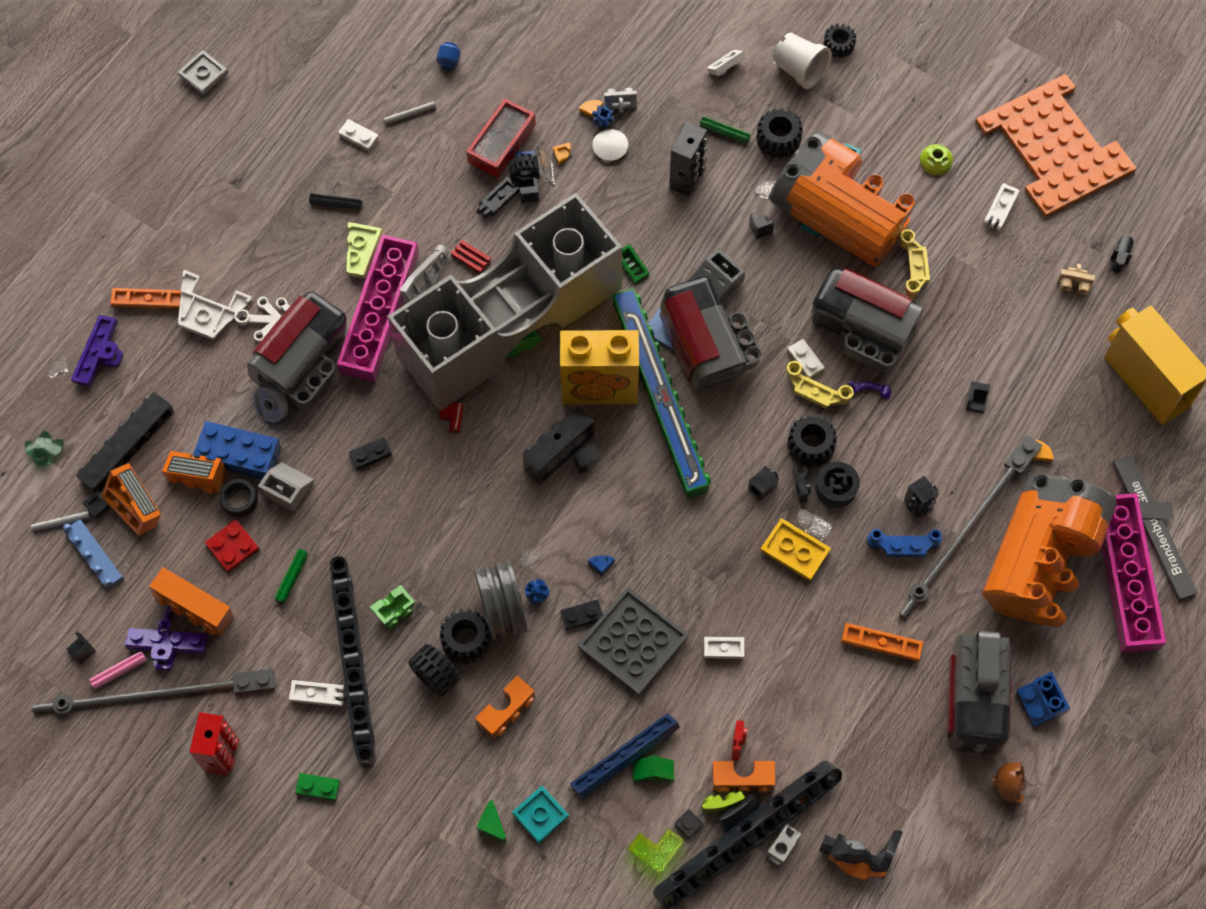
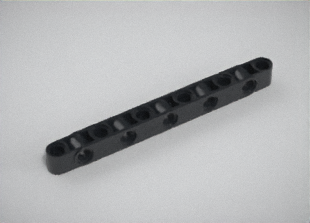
(352, 662)
(747, 835)

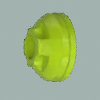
(934, 165)

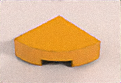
(590, 106)
(562, 152)
(1044, 453)

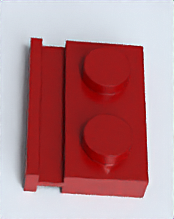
(739, 739)

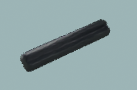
(335, 201)

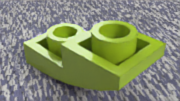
(716, 804)

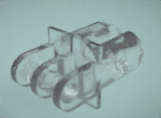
(814, 524)

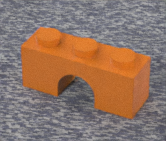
(495, 721)
(726, 779)

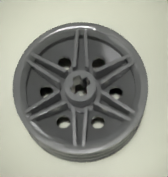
(501, 599)

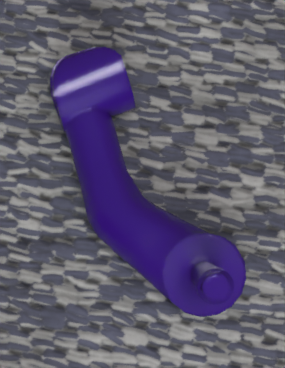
(884, 389)
(165, 622)

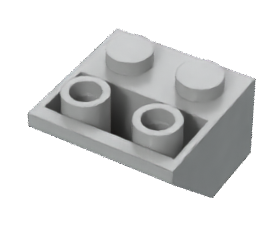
(285, 486)

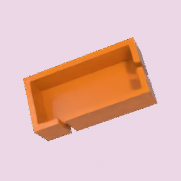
(191, 602)

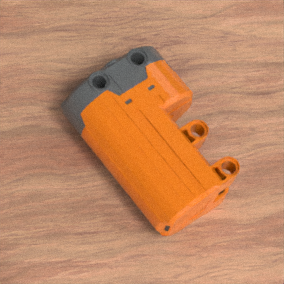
(822, 194)
(1048, 525)

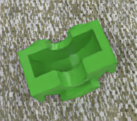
(394, 607)

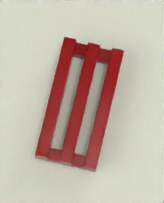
(459, 248)

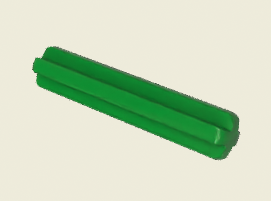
(725, 129)
(291, 576)

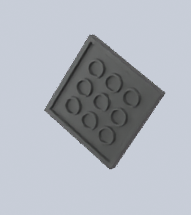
(633, 641)

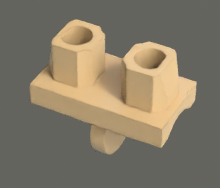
(1076, 277)

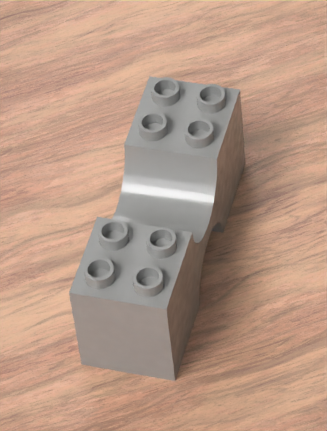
(466, 328)

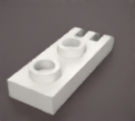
(1001, 206)
(316, 693)

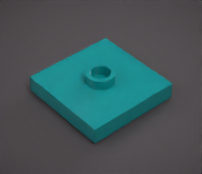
(540, 814)

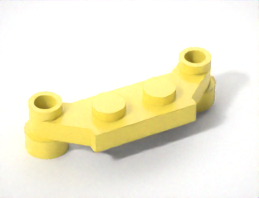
(917, 263)
(815, 391)

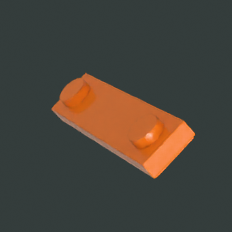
(145, 298)
(882, 642)

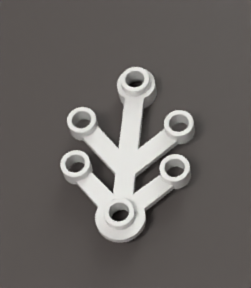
(272, 318)

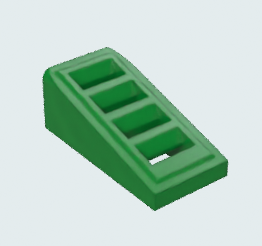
(636, 261)

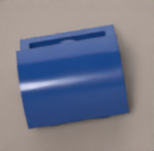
(1043, 699)

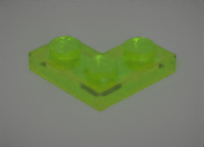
(656, 855)

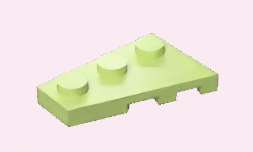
(361, 248)

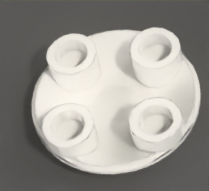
(610, 145)

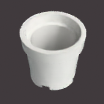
(802, 59)

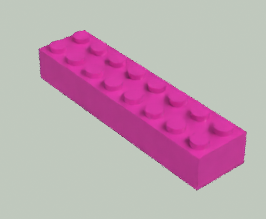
(380, 297)
(1132, 579)

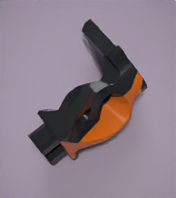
(856, 859)

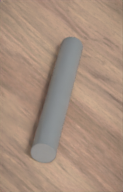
(411, 112)
(60, 521)

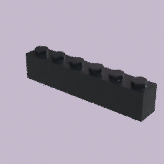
(125, 442)

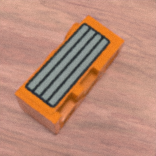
(195, 472)
(131, 500)

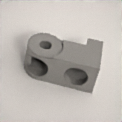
(783, 846)

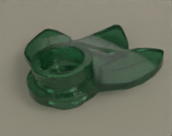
(44, 447)

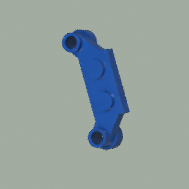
(904, 545)

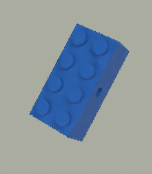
(238, 449)

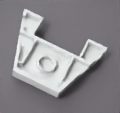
(204, 315)

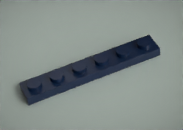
(624, 755)

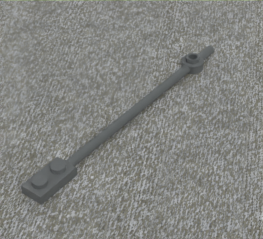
(1016, 464)
(242, 683)

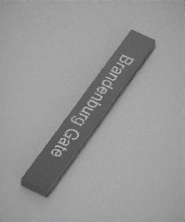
(1157, 531)

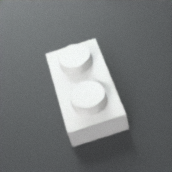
(730, 60)
(358, 135)
(805, 356)
(724, 647)

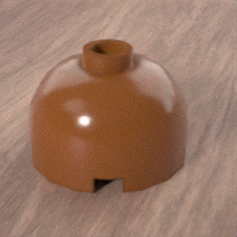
(1010, 782)

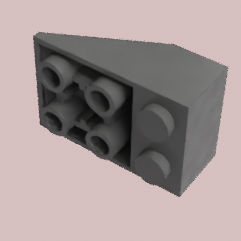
(722, 272)

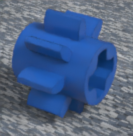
(604, 112)
(537, 591)

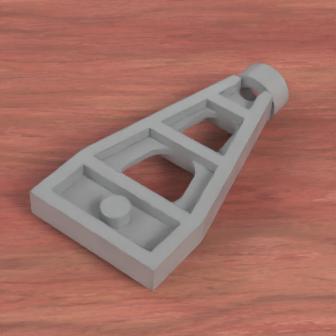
(410, 288)

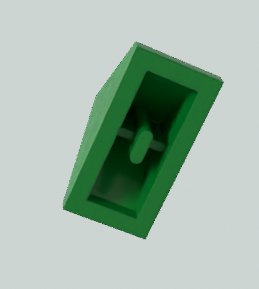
(653, 769)
(490, 823)

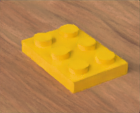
(795, 549)

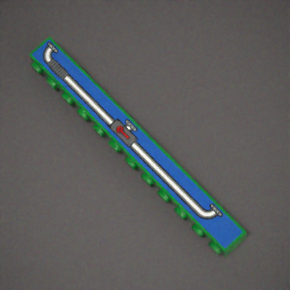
(662, 396)

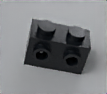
(921, 497)

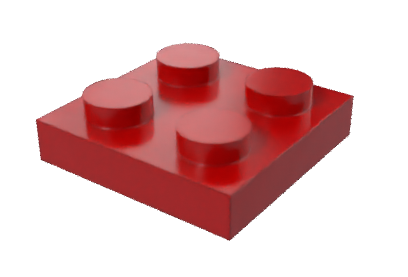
(232, 545)

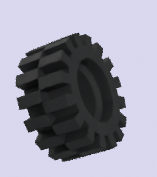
(843, 32)
(523, 168)

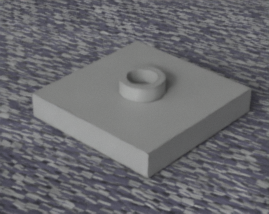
(202, 72)

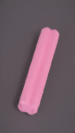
(117, 670)

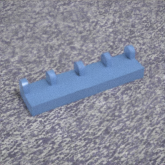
(93, 554)

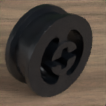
(842, 474)

